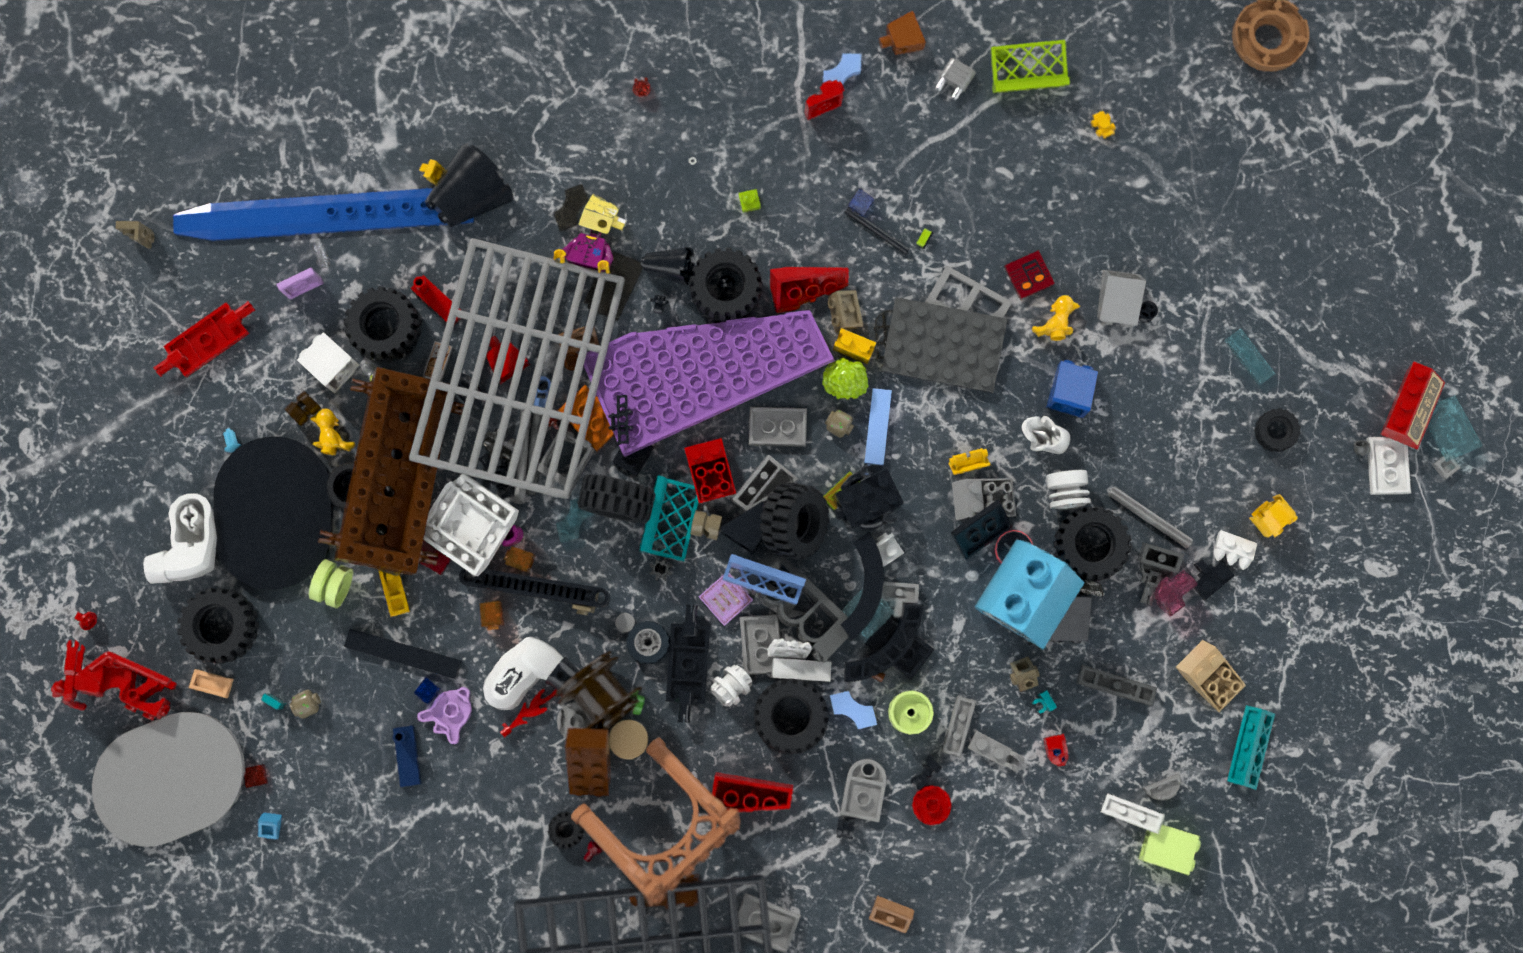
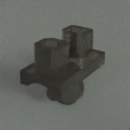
(507, 447)

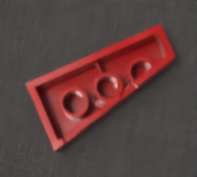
(751, 794)

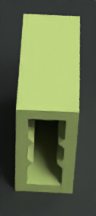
(1170, 849)

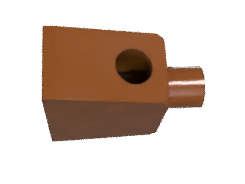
(903, 35)

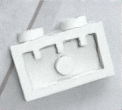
(888, 548)

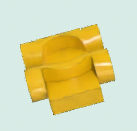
(1103, 122)

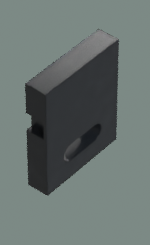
(639, 457)

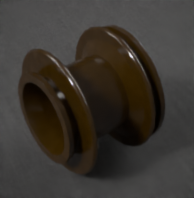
(599, 693)

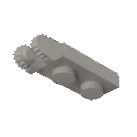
(993, 750)

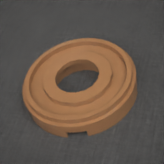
(1286, 19)

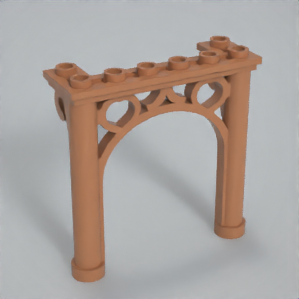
(648, 883)

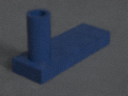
(407, 756)

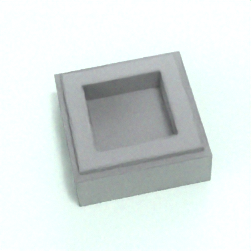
(1445, 468)

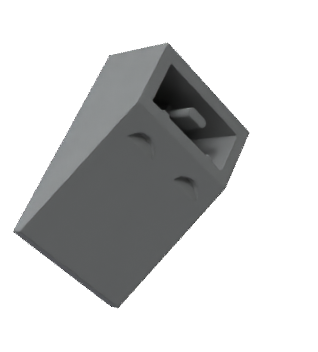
(976, 494)

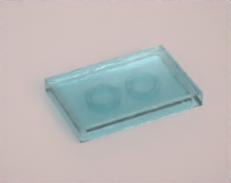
(1452, 429)

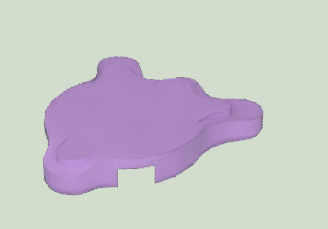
(449, 712)

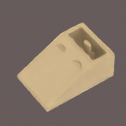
(1211, 675)

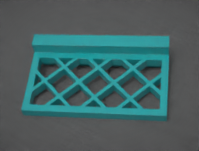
(651, 526)

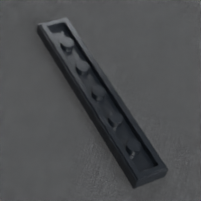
(403, 653)

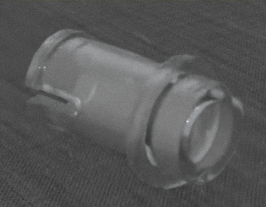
(321, 255)

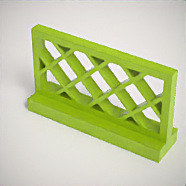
(1032, 82)

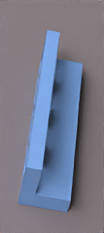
(766, 572)

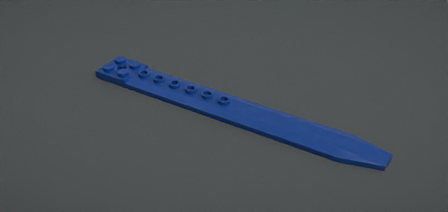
(308, 215)

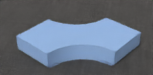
(848, 66)
(860, 714)

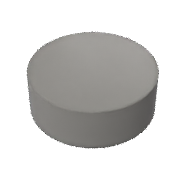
(625, 622)

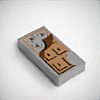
(432, 360)

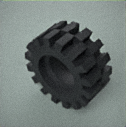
(556, 838)

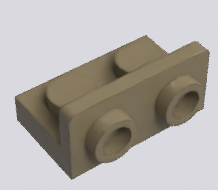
(137, 232)
(845, 310)

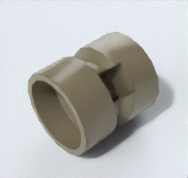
(706, 525)

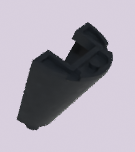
(468, 188)

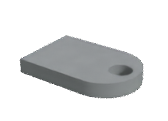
(864, 792)

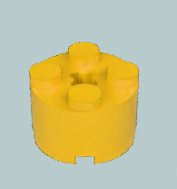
(1273, 516)

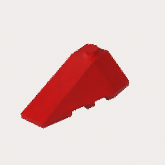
(800, 285)

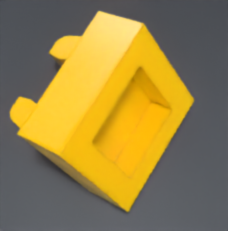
(432, 170)

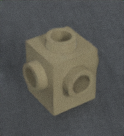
(1024, 674)

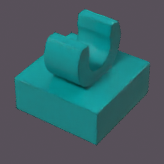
(1046, 701)

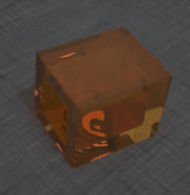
(519, 559)
(491, 615)

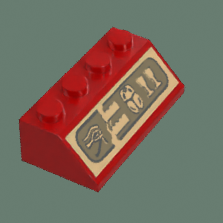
(1413, 405)

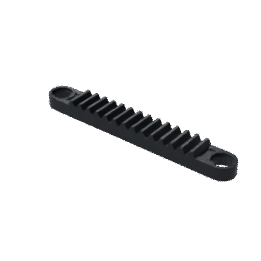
(536, 587)

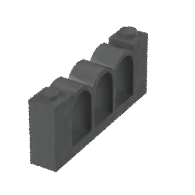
(821, 647)

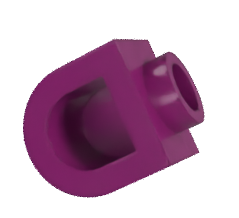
(514, 536)

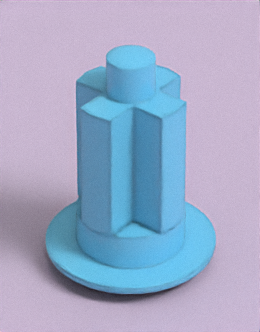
(231, 441)

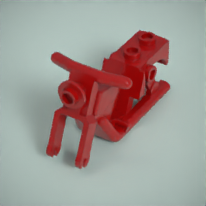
(111, 672)

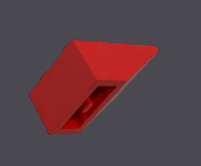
(710, 470)

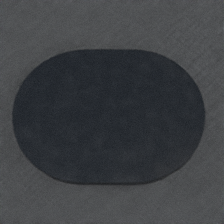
(272, 512)

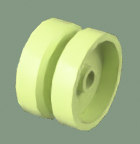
(331, 583)
(921, 716)

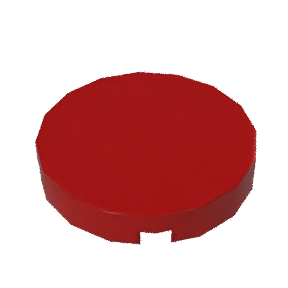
(931, 805)

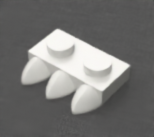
(1234, 548)
(789, 650)

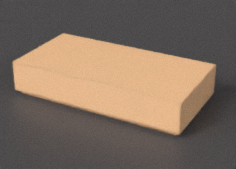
(211, 683)

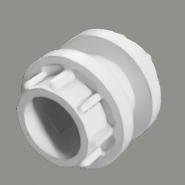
(730, 686)

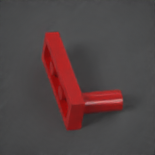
(433, 297)

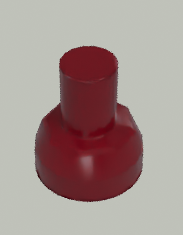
(593, 849)

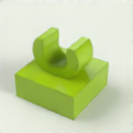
(749, 200)

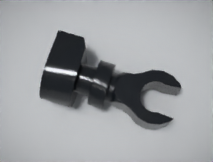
(933, 766)

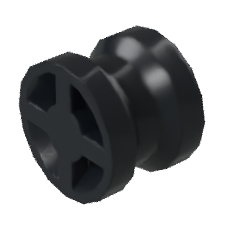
(1150, 309)
(845, 828)

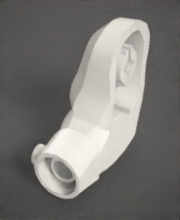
(191, 540)

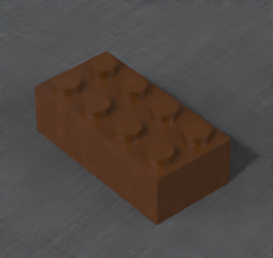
(588, 761)

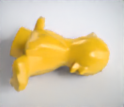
(1057, 325)
(329, 438)

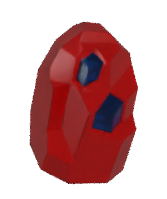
(1056, 749)

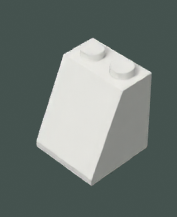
(328, 362)

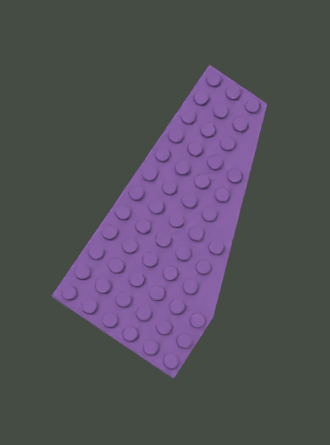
(702, 370)

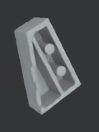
(762, 483)

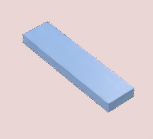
(877, 427)

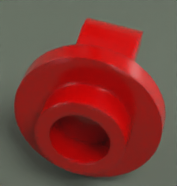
(86, 620)

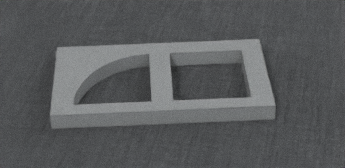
(976, 288)

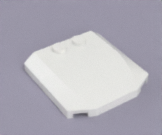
(469, 523)

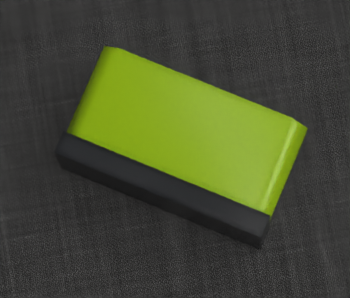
(924, 238)

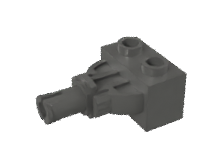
(1155, 566)

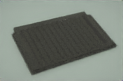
(623, 267)

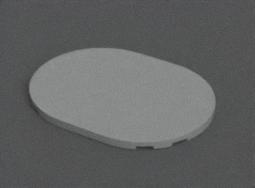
(168, 779)

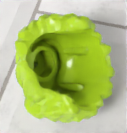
(845, 379)

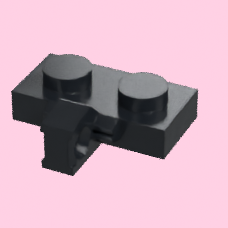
(1211, 578)

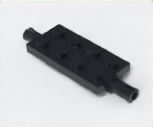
(688, 663)

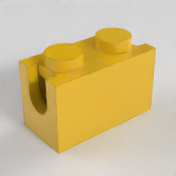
(854, 346)

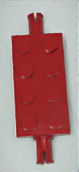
(205, 340)

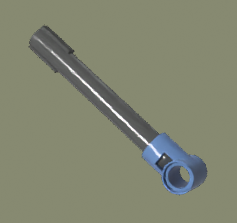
(540, 400)

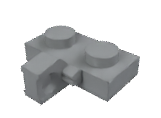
(900, 594)

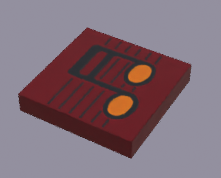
(1029, 275)

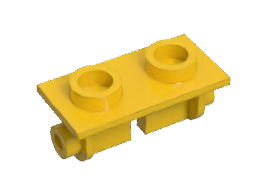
(961, 464)

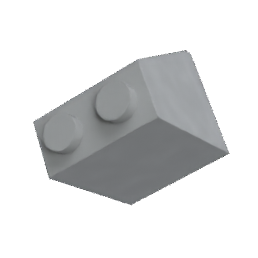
(1120, 298)

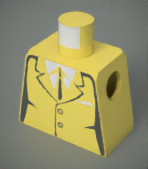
(601, 215)

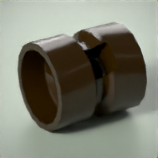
(299, 414)

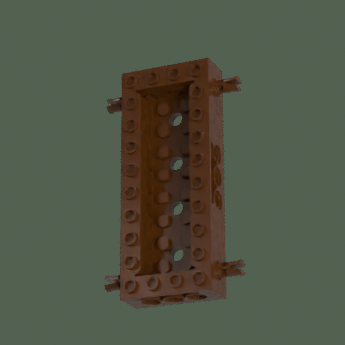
(375, 469)

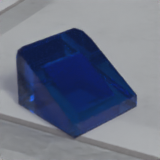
(861, 202)
(427, 690)

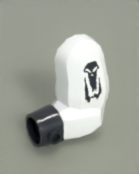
(522, 668)

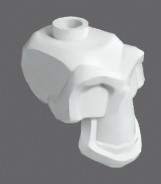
(1045, 435)

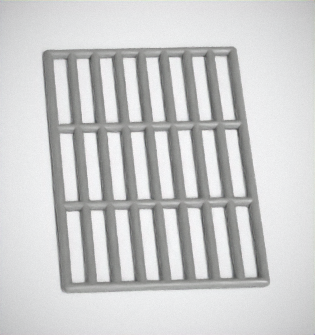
(510, 402)

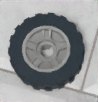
(642, 632)

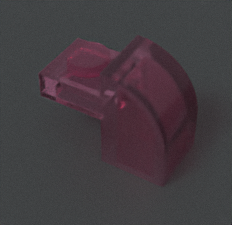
(1170, 592)

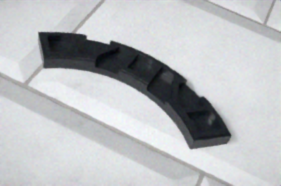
(872, 587)
(891, 651)

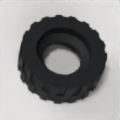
(1288, 419)

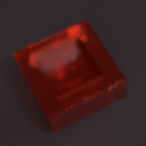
(255, 776)

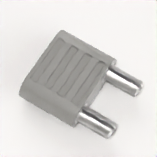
(956, 75)

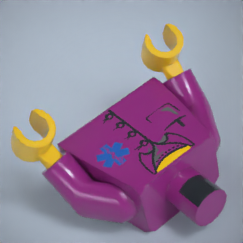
(588, 252)

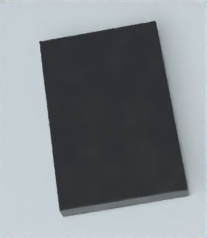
(981, 529)
(912, 659)

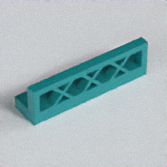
(1248, 747)

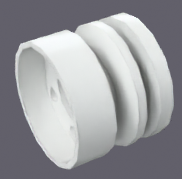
(1068, 489)

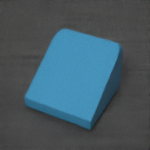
(269, 825)

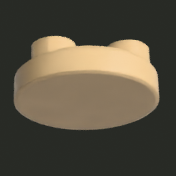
(628, 739)

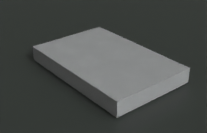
(777, 426)
(756, 637)
(781, 920)

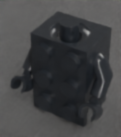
(867, 501)

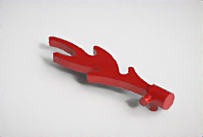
(533, 711)

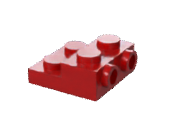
(829, 98)

